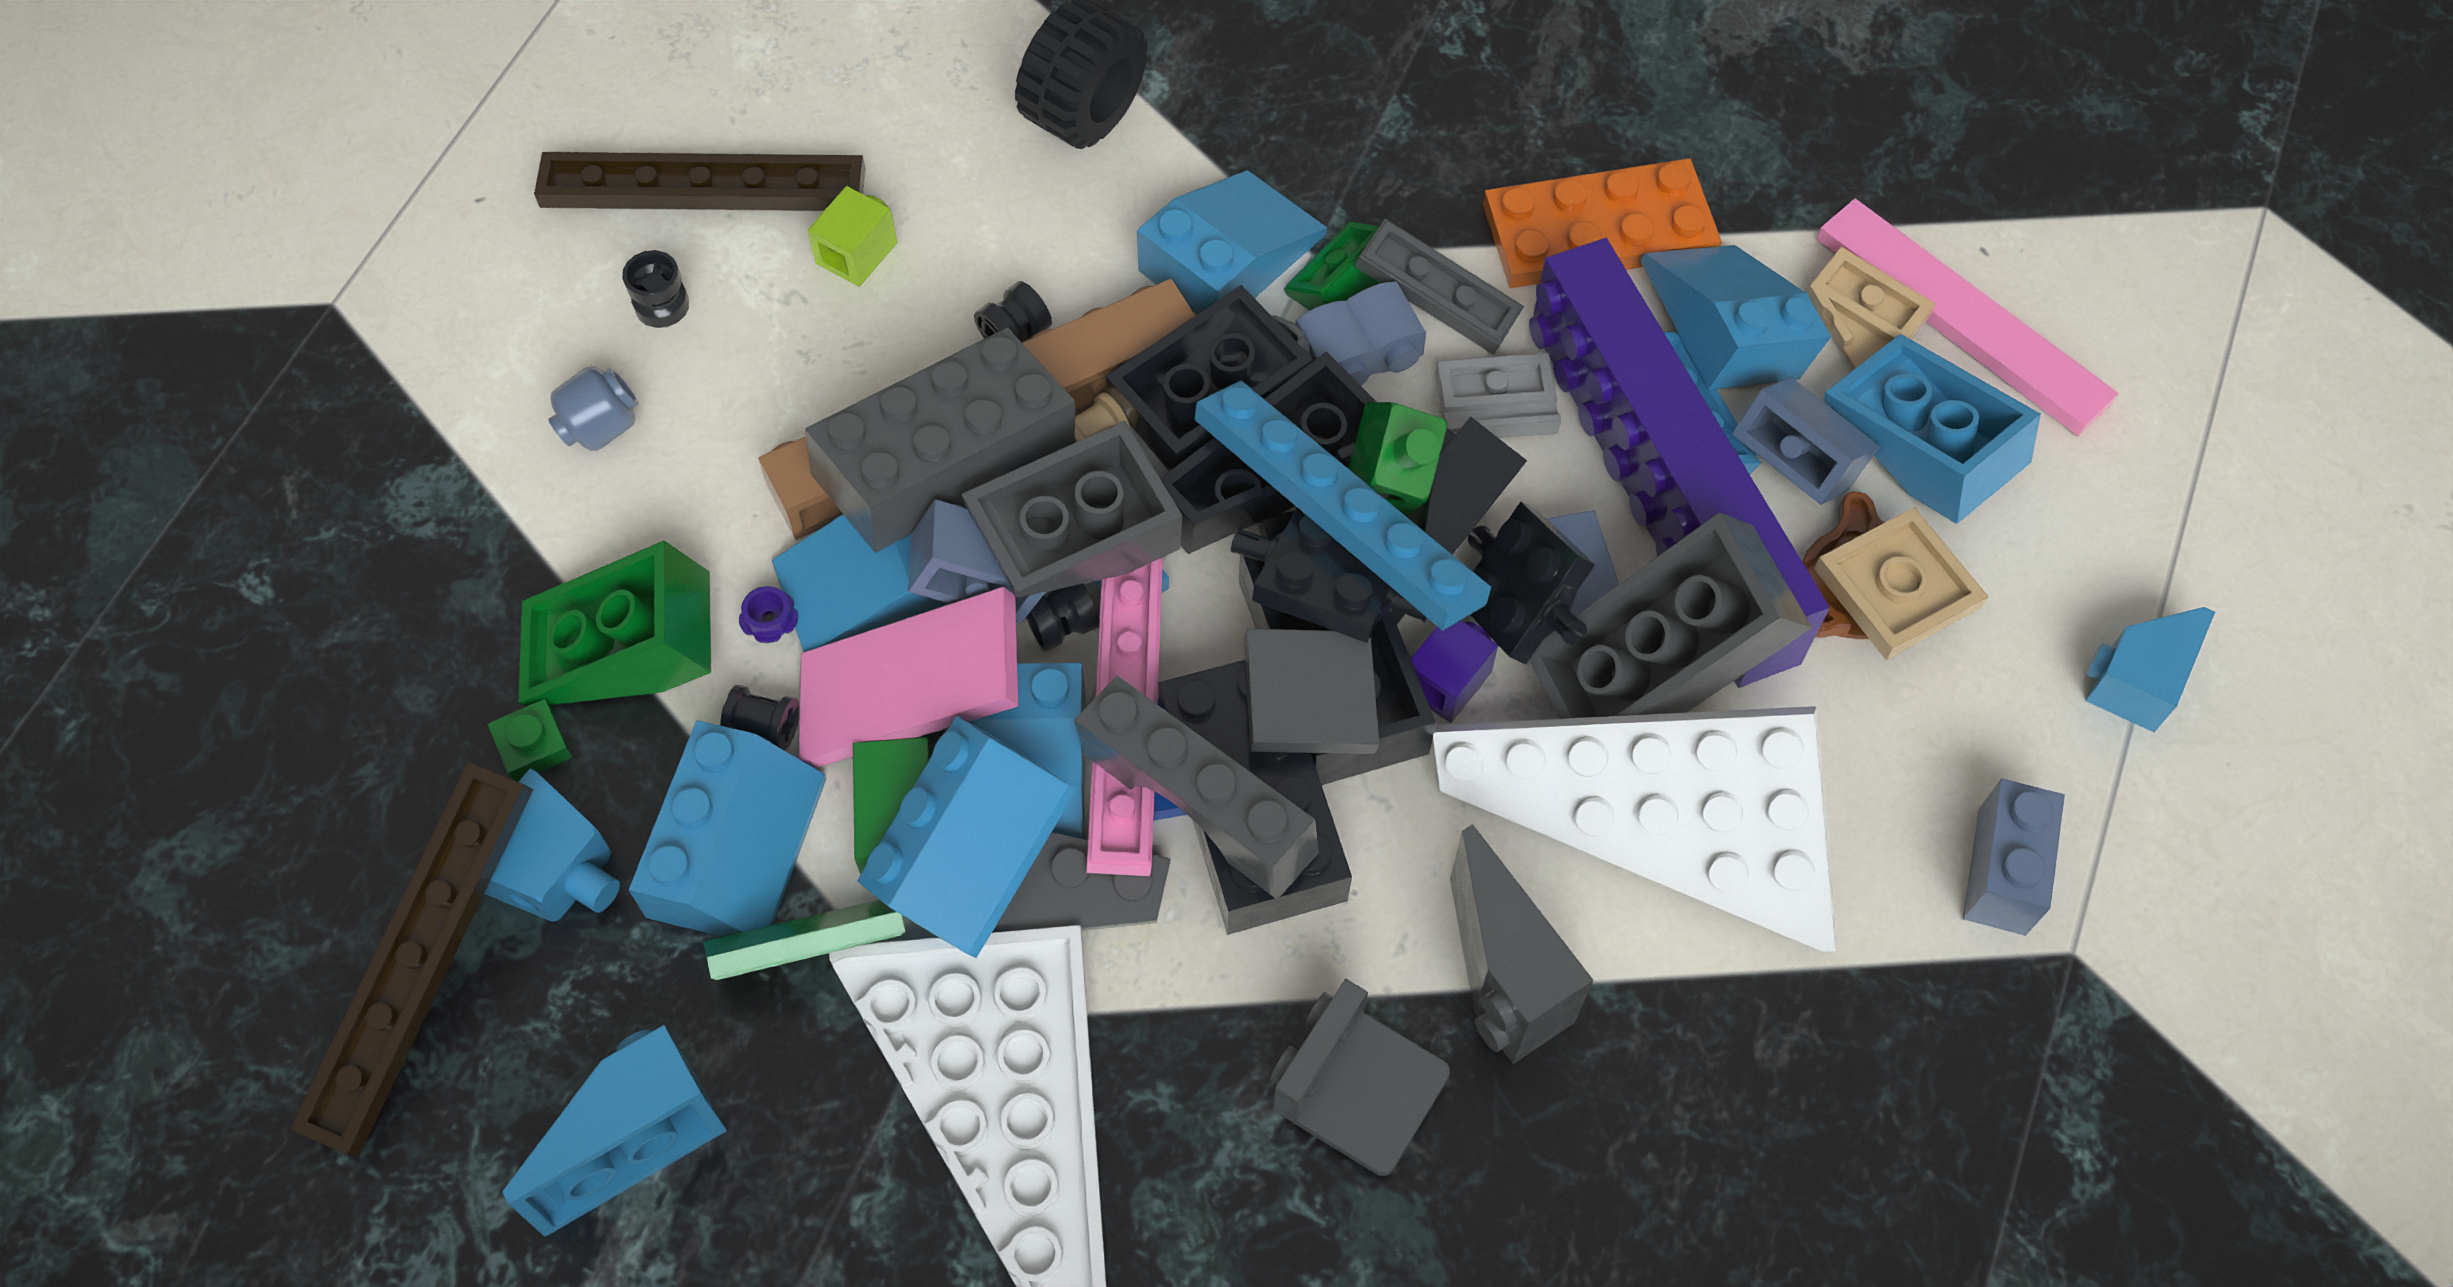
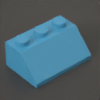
(726, 833)
(966, 836)

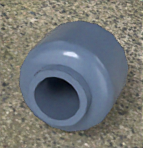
(592, 408)

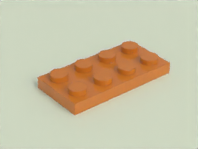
(1633, 207)

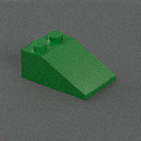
(618, 630)

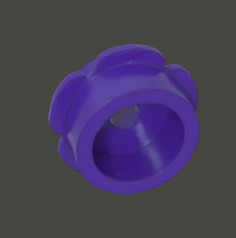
(761, 603)

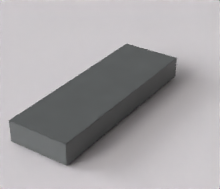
(1440, 286)

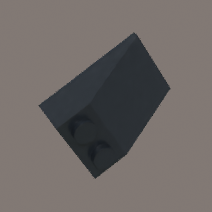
(1204, 355)
(1467, 481)

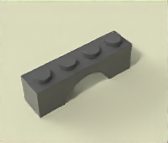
(1243, 816)

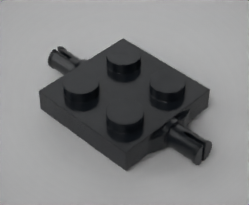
(1319, 579)
(1531, 580)

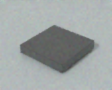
(1310, 692)

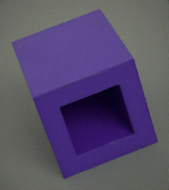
(1454, 666)

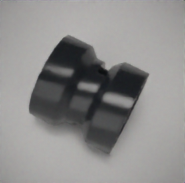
(655, 288)
(1020, 311)
(1061, 614)

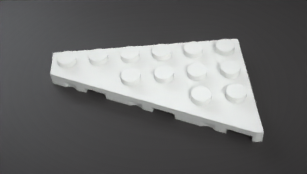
(1686, 799)
(1000, 1082)

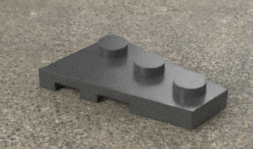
(1063, 894)

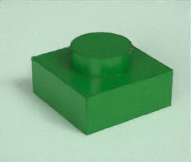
(529, 740)

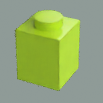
(853, 235)

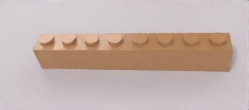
(1074, 354)

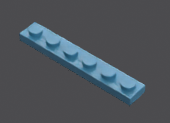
(1343, 505)

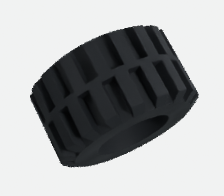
(1081, 72)

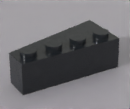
(1224, 494)

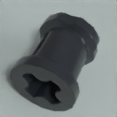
(761, 715)

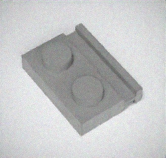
(1501, 393)

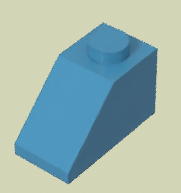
(2148, 667)

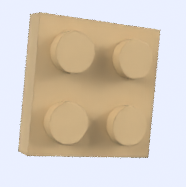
(1900, 583)

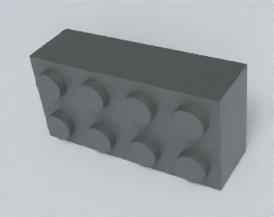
(939, 436)
(1675, 628)

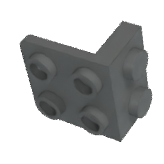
(1357, 1082)

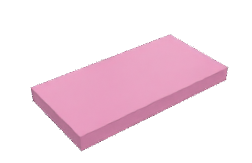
(909, 677)

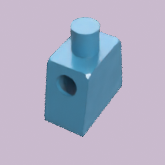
(553, 858)

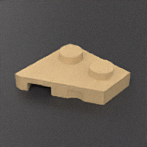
(1865, 306)

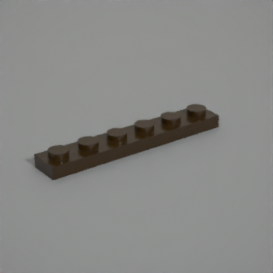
(695, 180)
(411, 960)

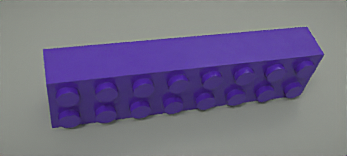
(1654, 420)

